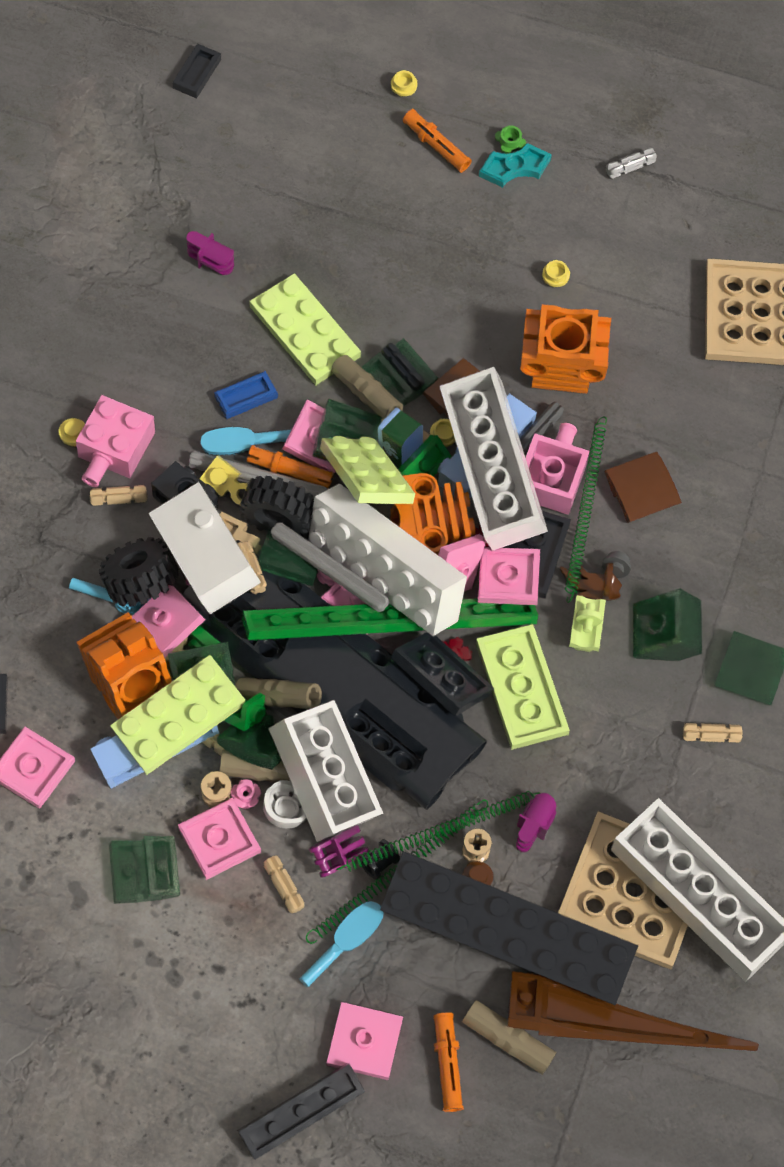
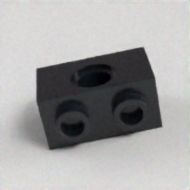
(175, 481)

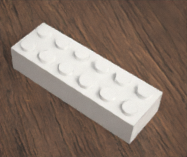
(493, 459)
(387, 559)
(701, 889)

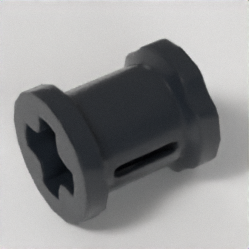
(374, 870)

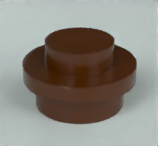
(479, 871)

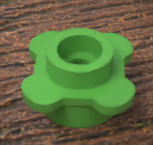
(512, 133)

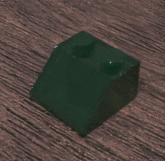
(667, 627)

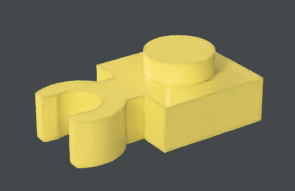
(223, 479)

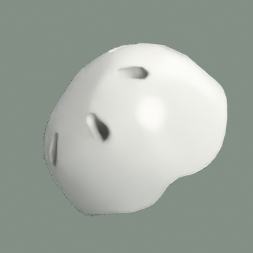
(286, 810)

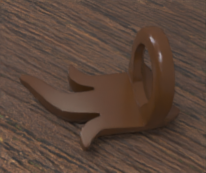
(595, 585)

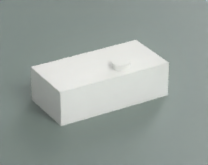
(204, 548)
(325, 770)

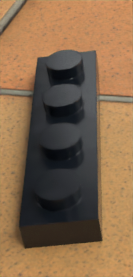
(300, 1111)

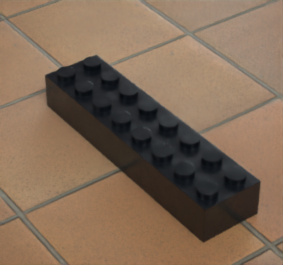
(509, 927)

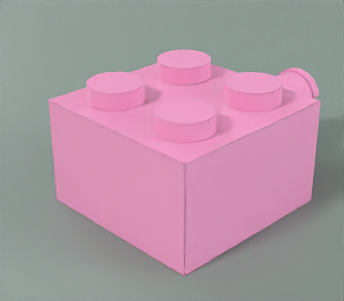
(113, 439)
(556, 468)

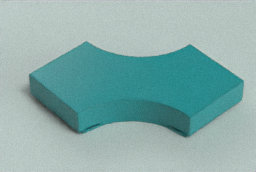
(502, 168)

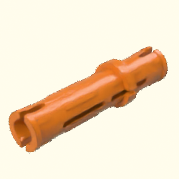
(415, 121)
(278, 463)
(448, 1062)

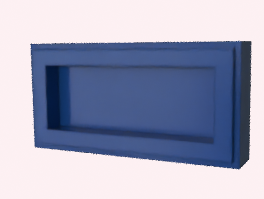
(246, 395)

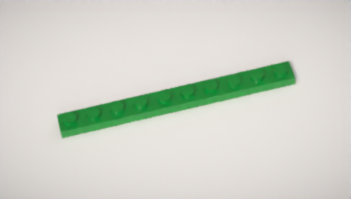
(366, 620)

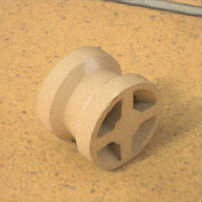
(216, 795)

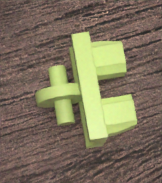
(587, 624)

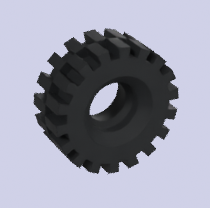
(274, 502)
(138, 571)

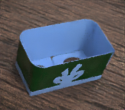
(399, 436)

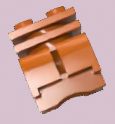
(565, 348)
(431, 520)
(124, 663)

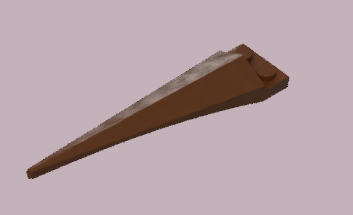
(567, 1012)

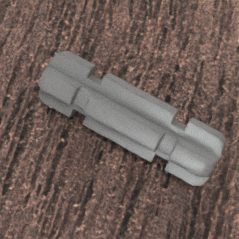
(631, 162)

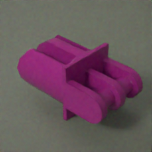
(210, 253)
(535, 820)
(336, 851)

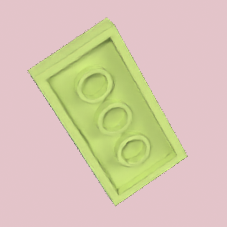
(303, 328)
(367, 470)
(522, 686)
(178, 714)

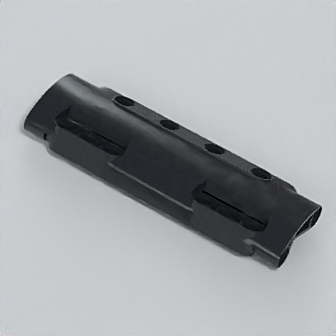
(357, 677)

